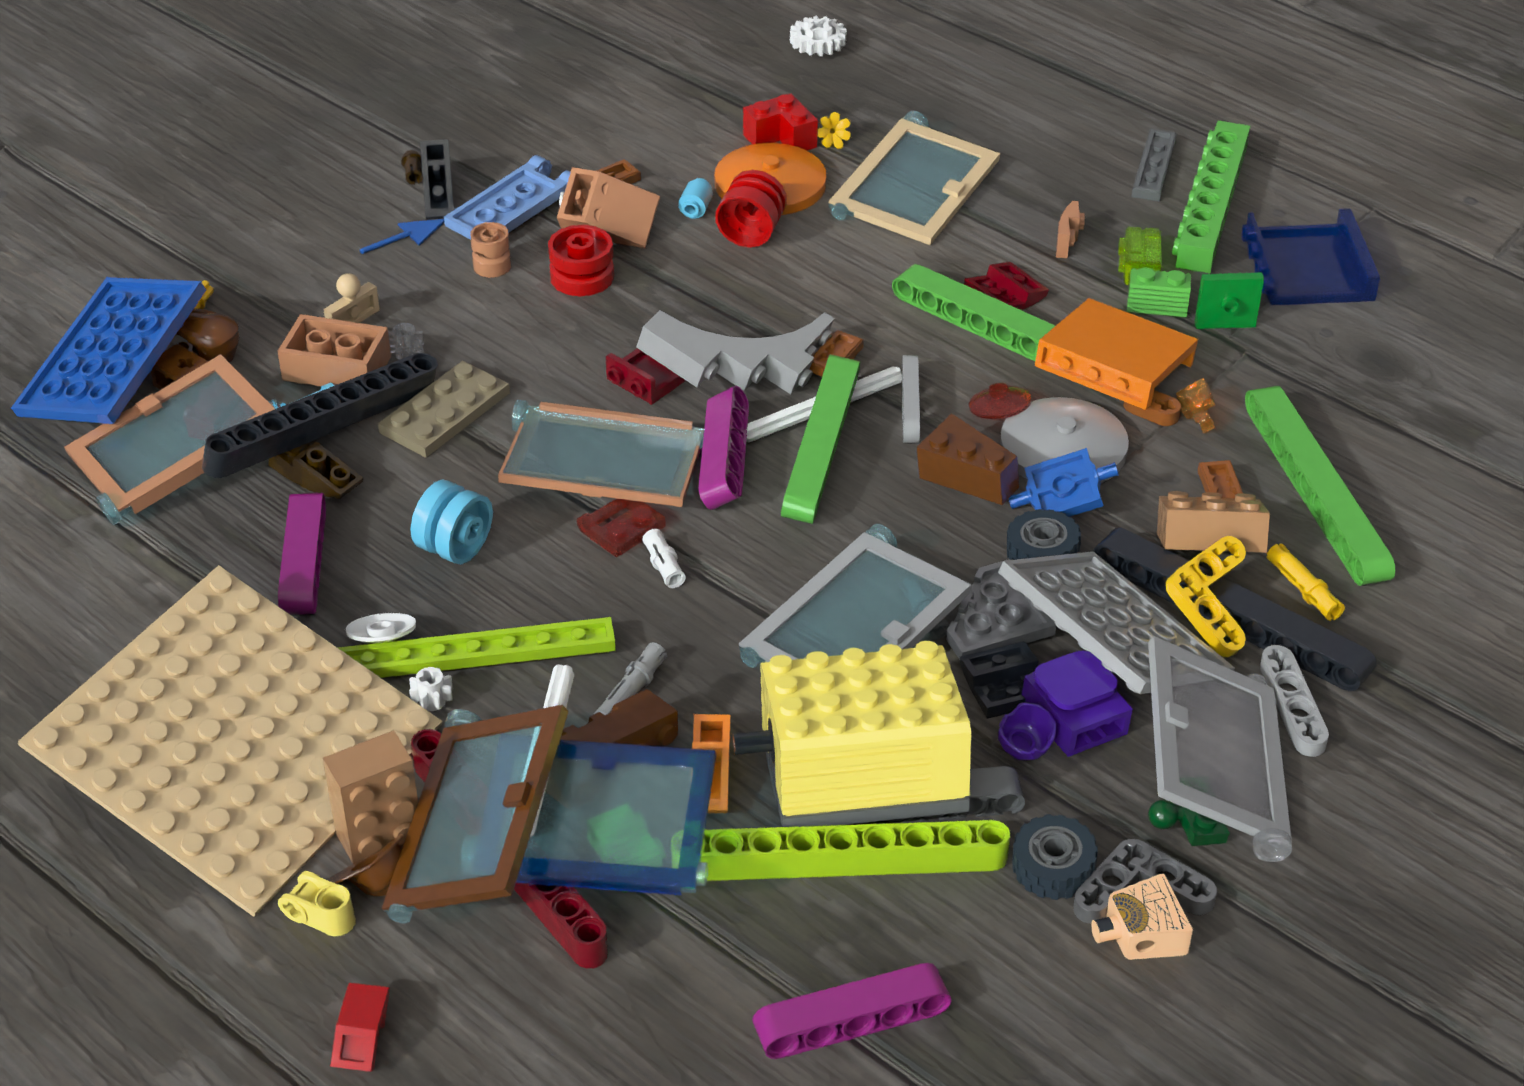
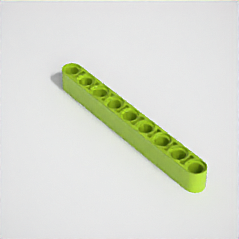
(855, 850)

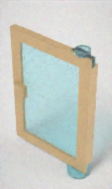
(914, 180)

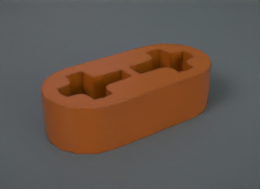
(1162, 411)

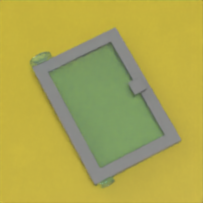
(859, 601)

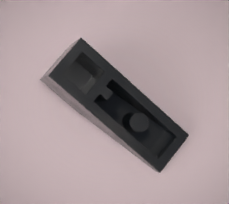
(437, 178)

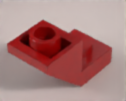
(359, 1026)

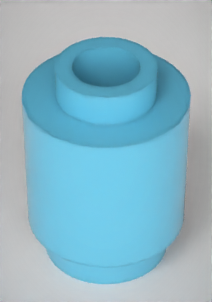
(695, 198)

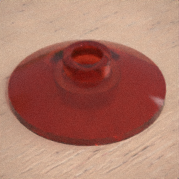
(1000, 401)

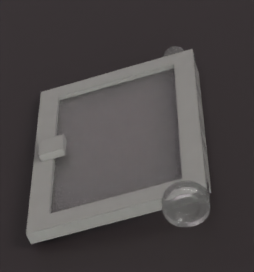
(1219, 746)

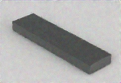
(1154, 165)

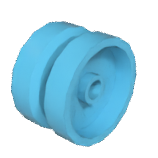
(451, 521)

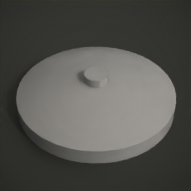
(1061, 427)

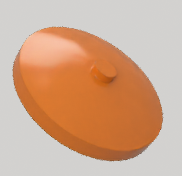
(792, 166)

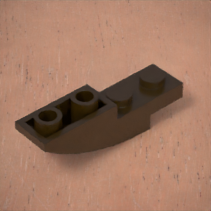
(316, 470)

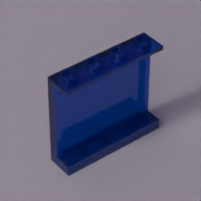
(1313, 262)

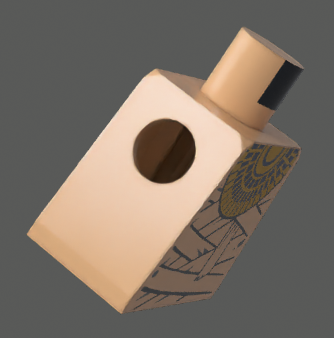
(1145, 921)

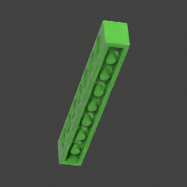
(1211, 197)

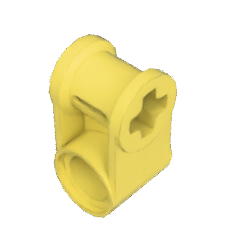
(319, 905)

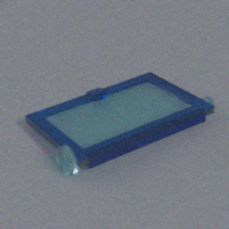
(622, 819)

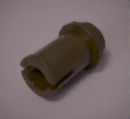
(412, 163)

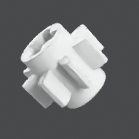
(431, 688)

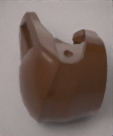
(210, 334)

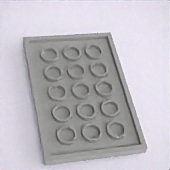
(1102, 612)

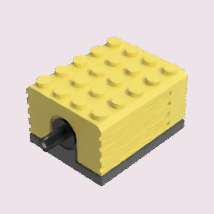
(863, 736)

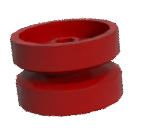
(581, 260)

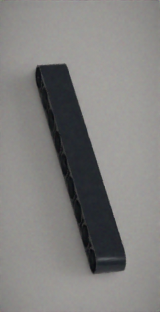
(316, 415)
(1261, 620)

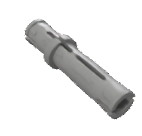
(638, 674)

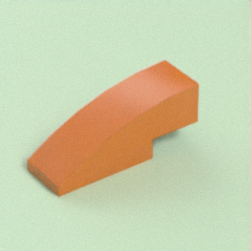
(713, 733)

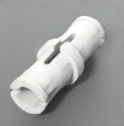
(664, 558)

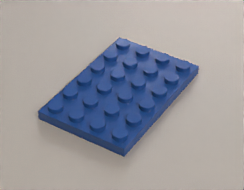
(109, 350)

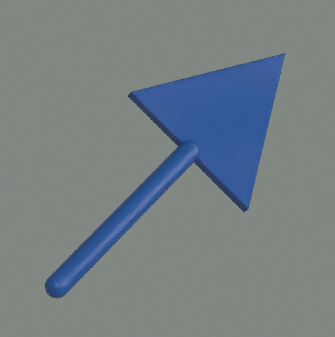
(417, 230)

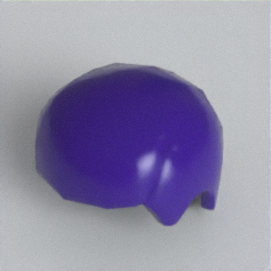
(1027, 731)

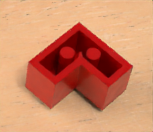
(780, 120)

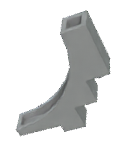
(702, 354)

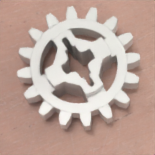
(818, 36)

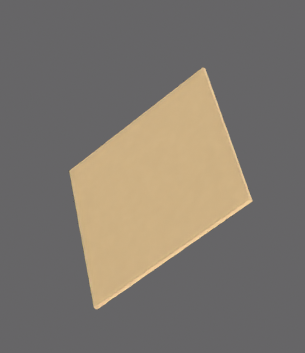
(219, 736)

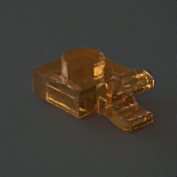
(1195, 403)

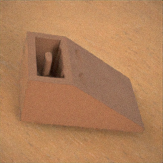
(610, 205)

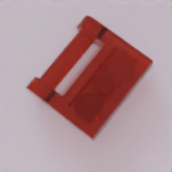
(624, 530)

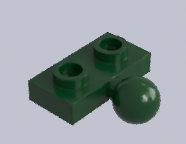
(1198, 828)

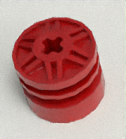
(751, 208)

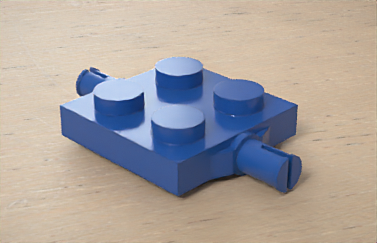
(1065, 484)

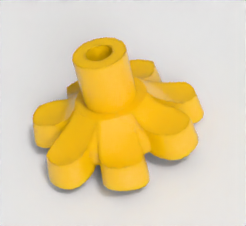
(834, 130)

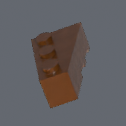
(968, 462)

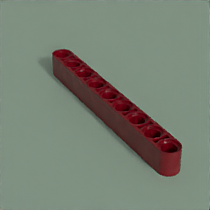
(557, 907)

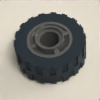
(1042, 535)
(1054, 856)

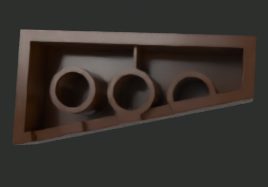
(634, 721)

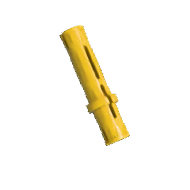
(1313, 590)

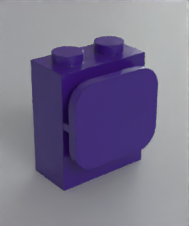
(1080, 699)

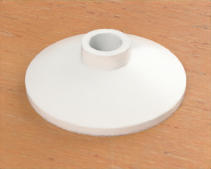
(381, 627)

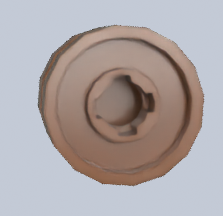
(490, 249)

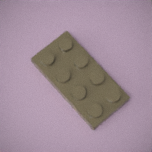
(444, 408)

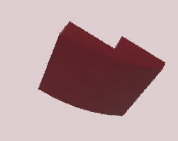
(1009, 285)

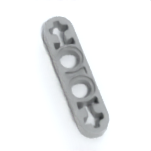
(910, 399)
(1298, 699)

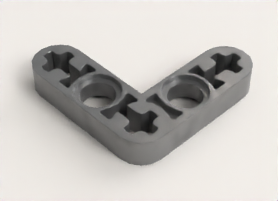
(1139, 869)

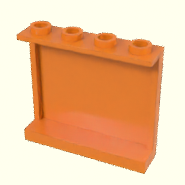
(1114, 352)

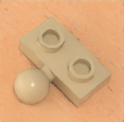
(358, 300)

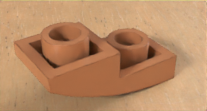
(1068, 229)

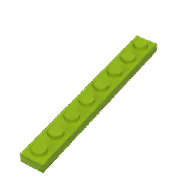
(486, 647)

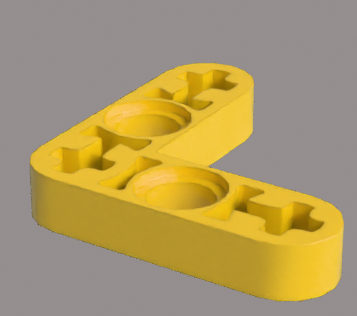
(1198, 585)

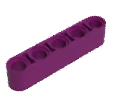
(724, 448)
(302, 554)
(851, 1010)

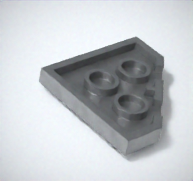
(995, 616)

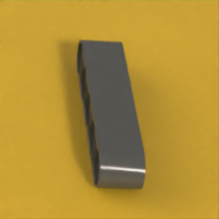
(991, 793)

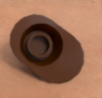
(374, 872)

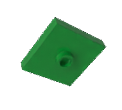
(1229, 300)

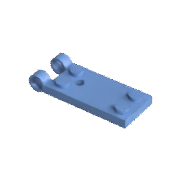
(511, 198)

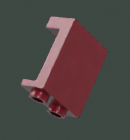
(641, 375)

